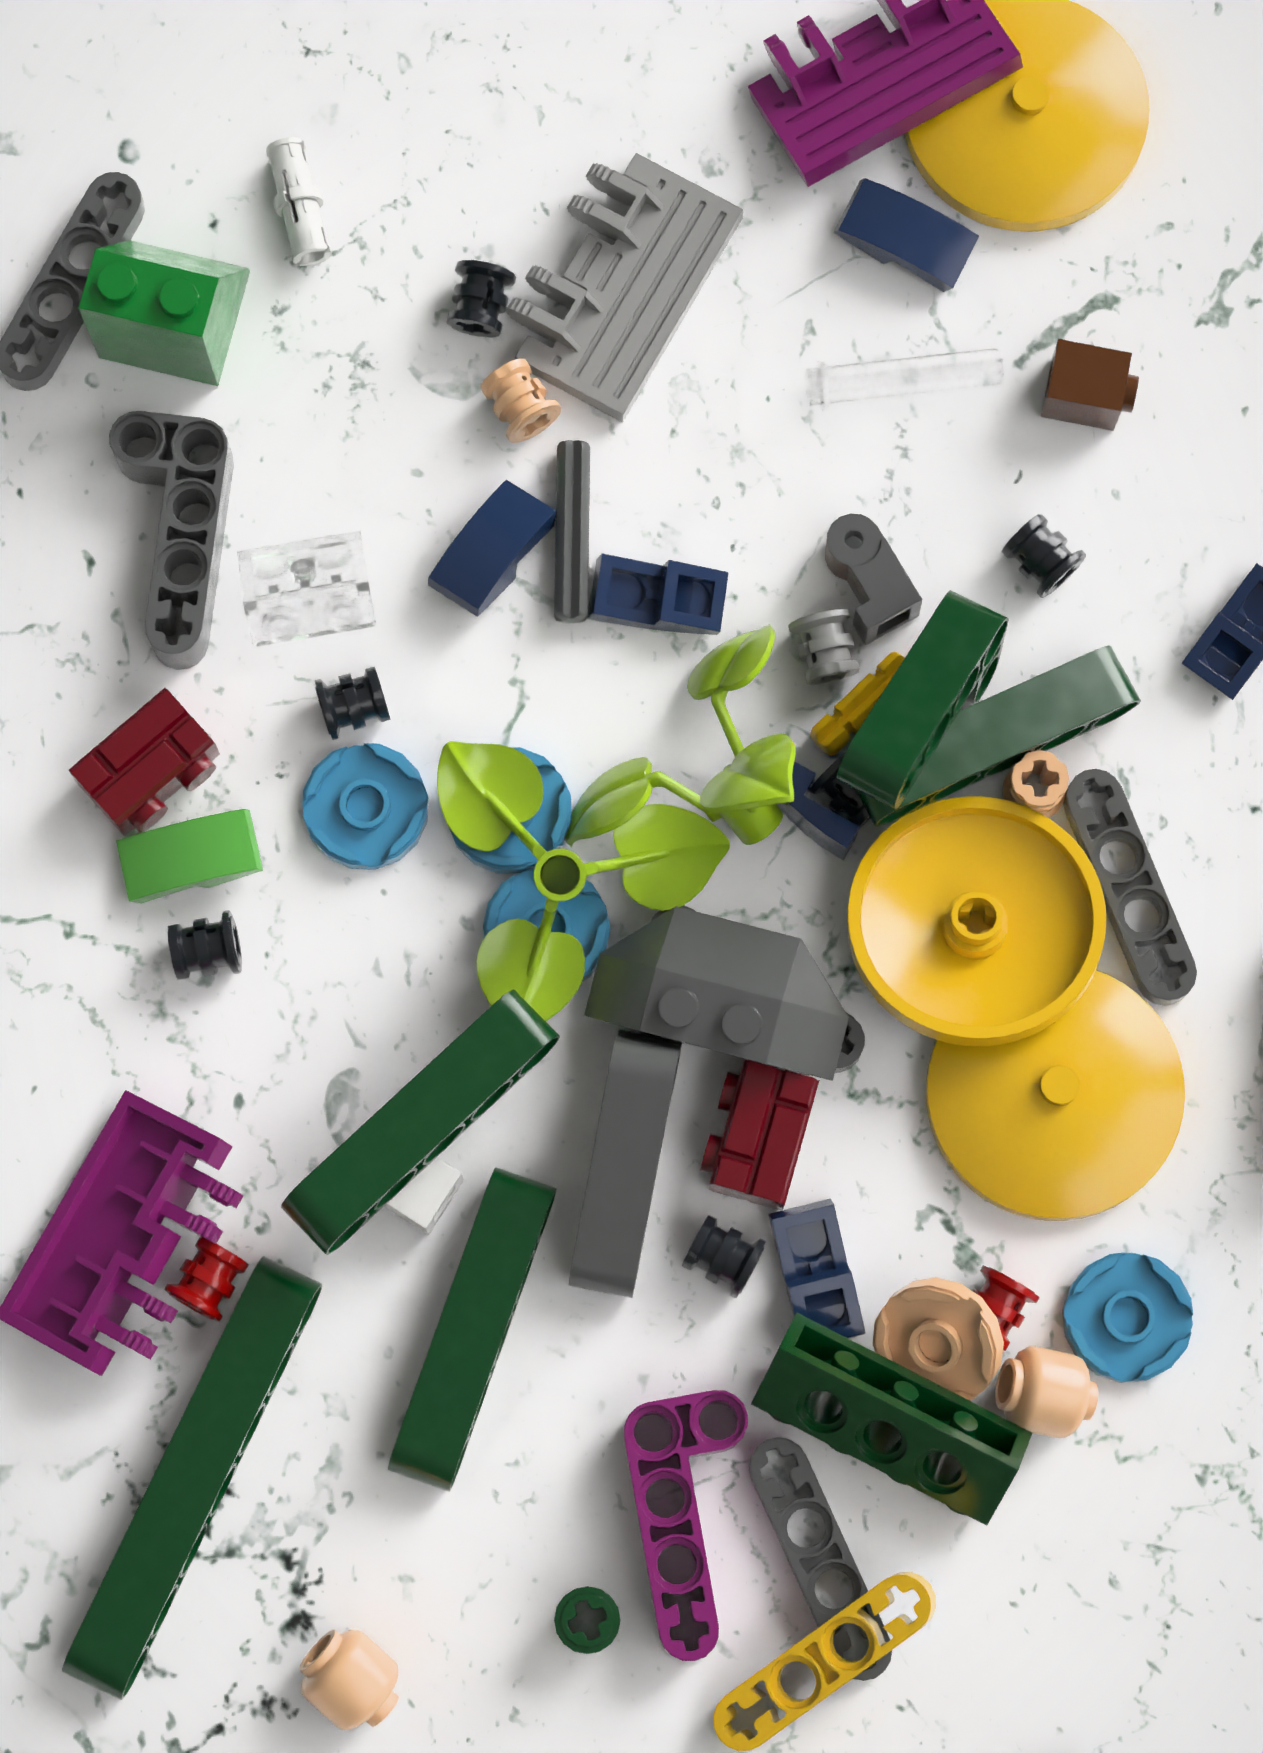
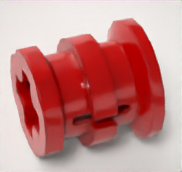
(207, 1279)
(1005, 1299)

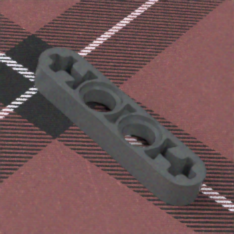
(62, 277)
(1139, 883)
(828, 1554)

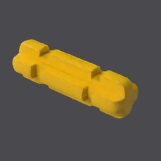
(849, 713)

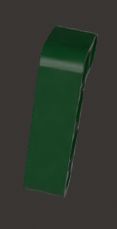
(940, 672)

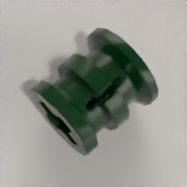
(567, 1611)

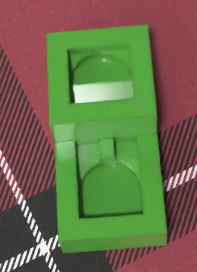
(189, 855)

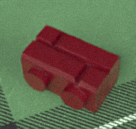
(146, 764)
(761, 1133)

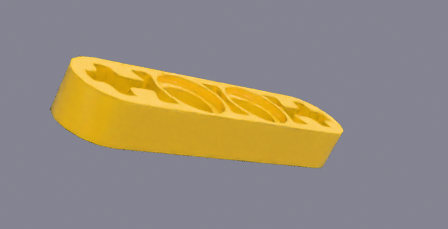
(820, 1656)

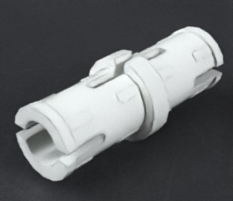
(298, 201)

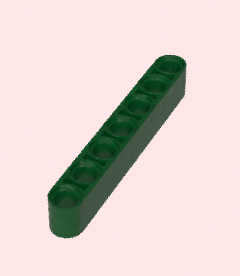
(192, 1478)

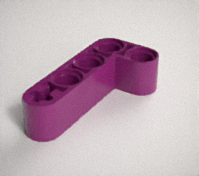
(685, 1526)

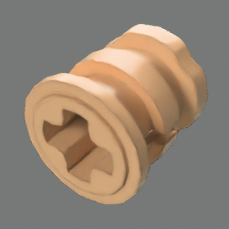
(520, 400)
(1051, 773)

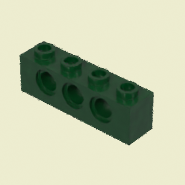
(892, 1419)

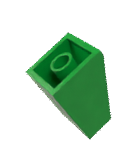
(162, 309)

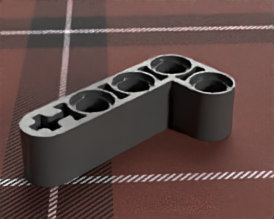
(176, 541)
(624, 1163)

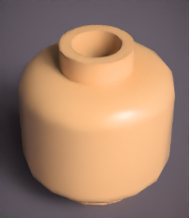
(1046, 1391)
(349, 1679)

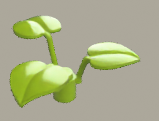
(740, 794)
(662, 848)

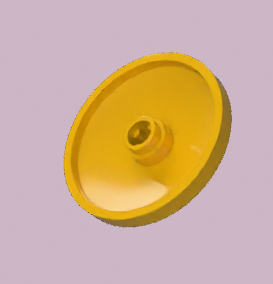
(1048, 136)
(976, 921)
(1065, 1114)

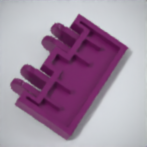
(883, 79)
(114, 1229)

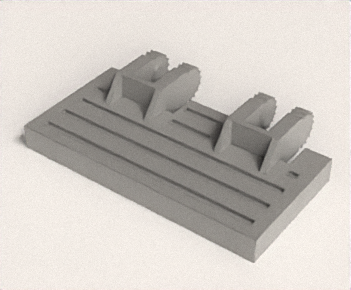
(629, 293)

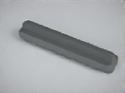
(572, 531)

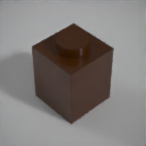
(1089, 385)

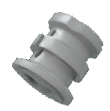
(825, 646)

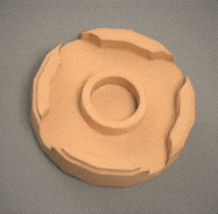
(941, 1335)

